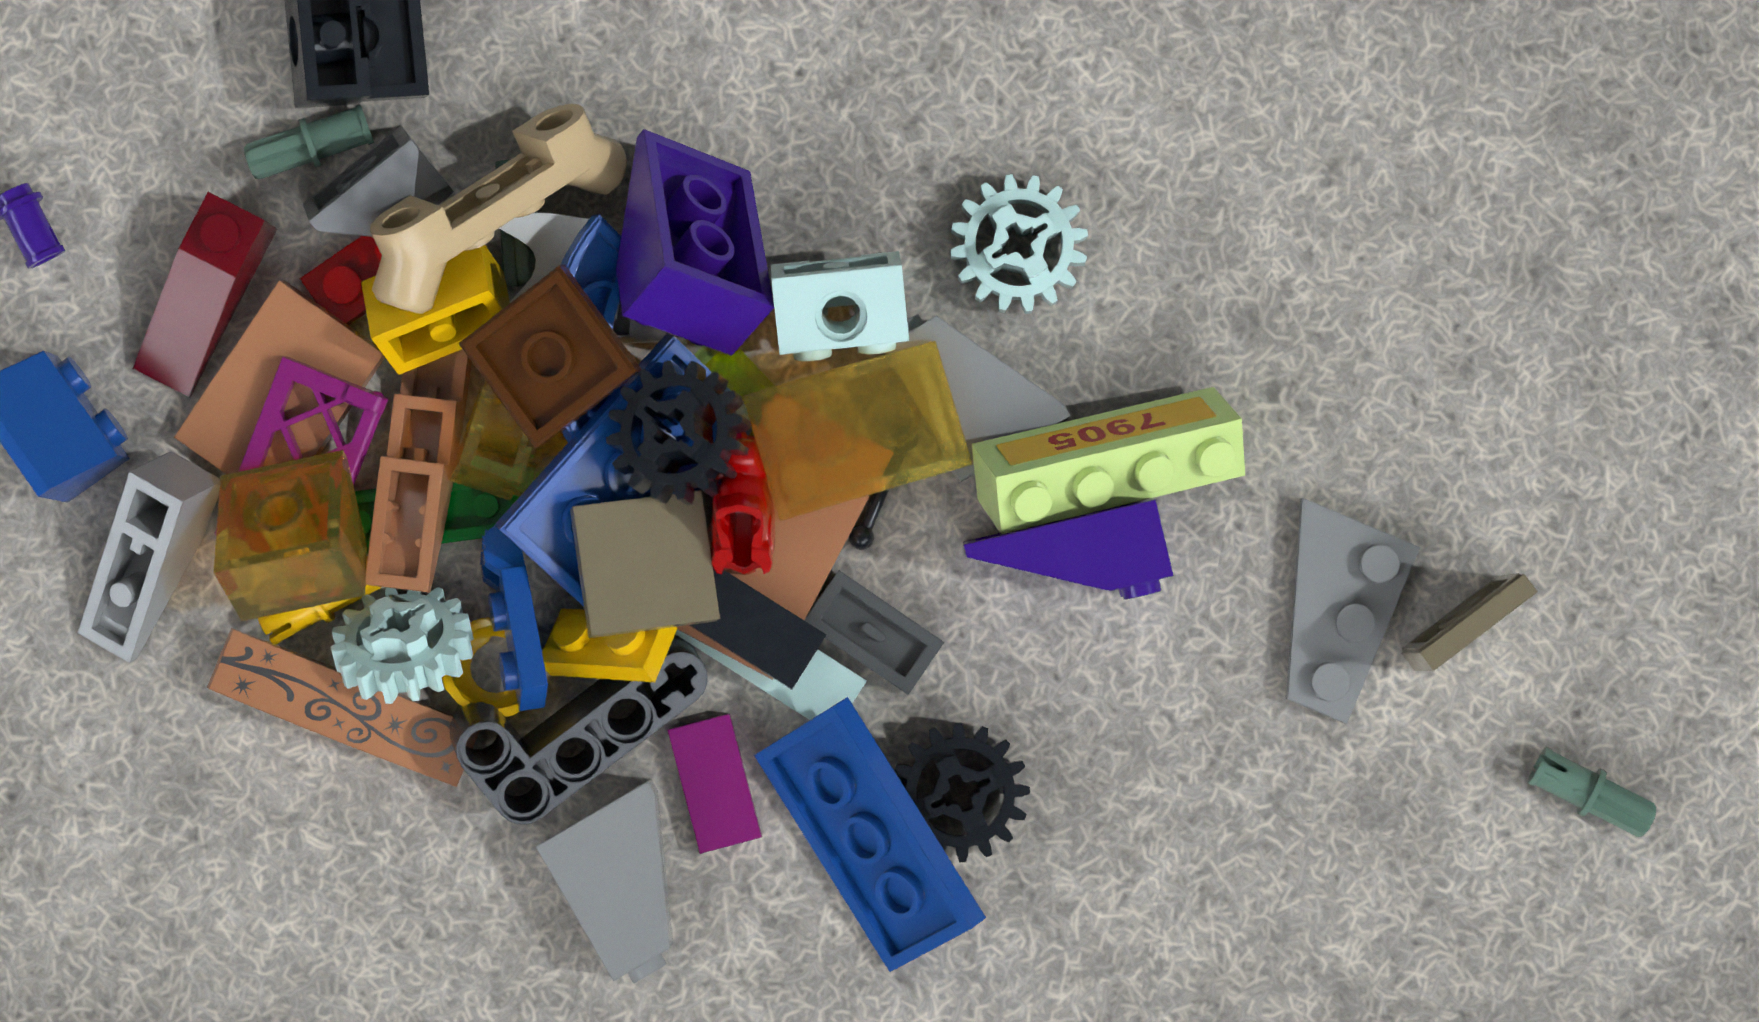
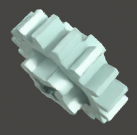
(1004, 219)
(402, 643)

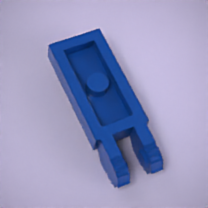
(513, 612)

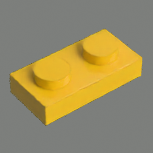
(612, 657)

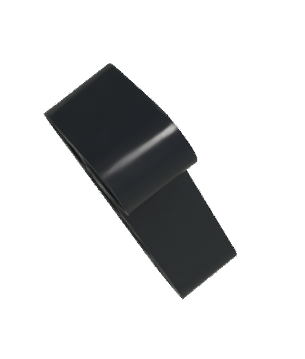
(581, 718)

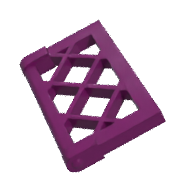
(274, 419)

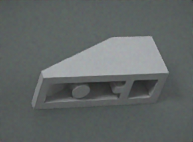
(147, 551)

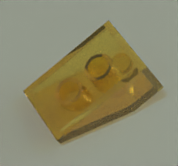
(857, 430)

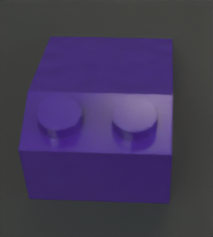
(692, 246)
(1099, 549)

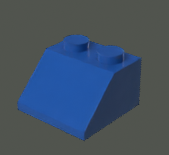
(55, 429)

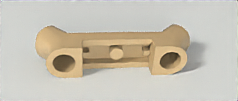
(421, 236)

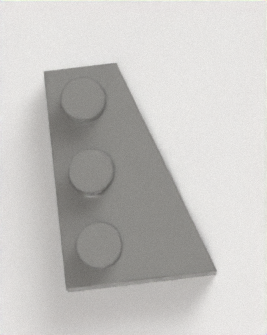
(1341, 607)

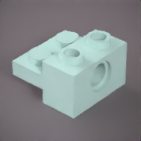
(808, 289)

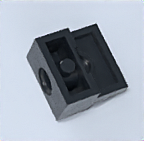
(328, 56)

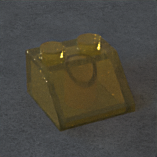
(289, 536)

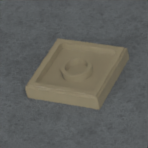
(644, 565)
(1468, 621)

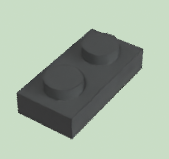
(874, 632)

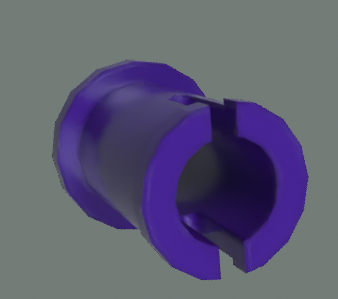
(29, 225)

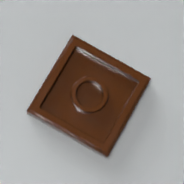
(550, 356)

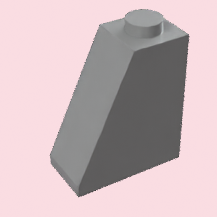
(986, 391)
(617, 881)

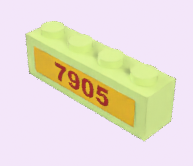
(1108, 460)

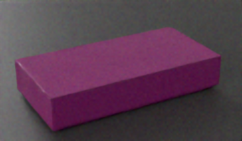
(715, 783)

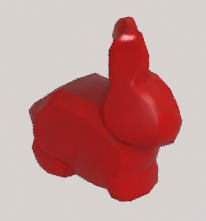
(743, 515)

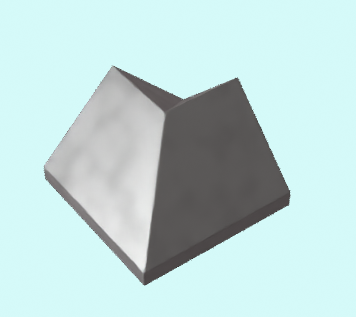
(374, 185)

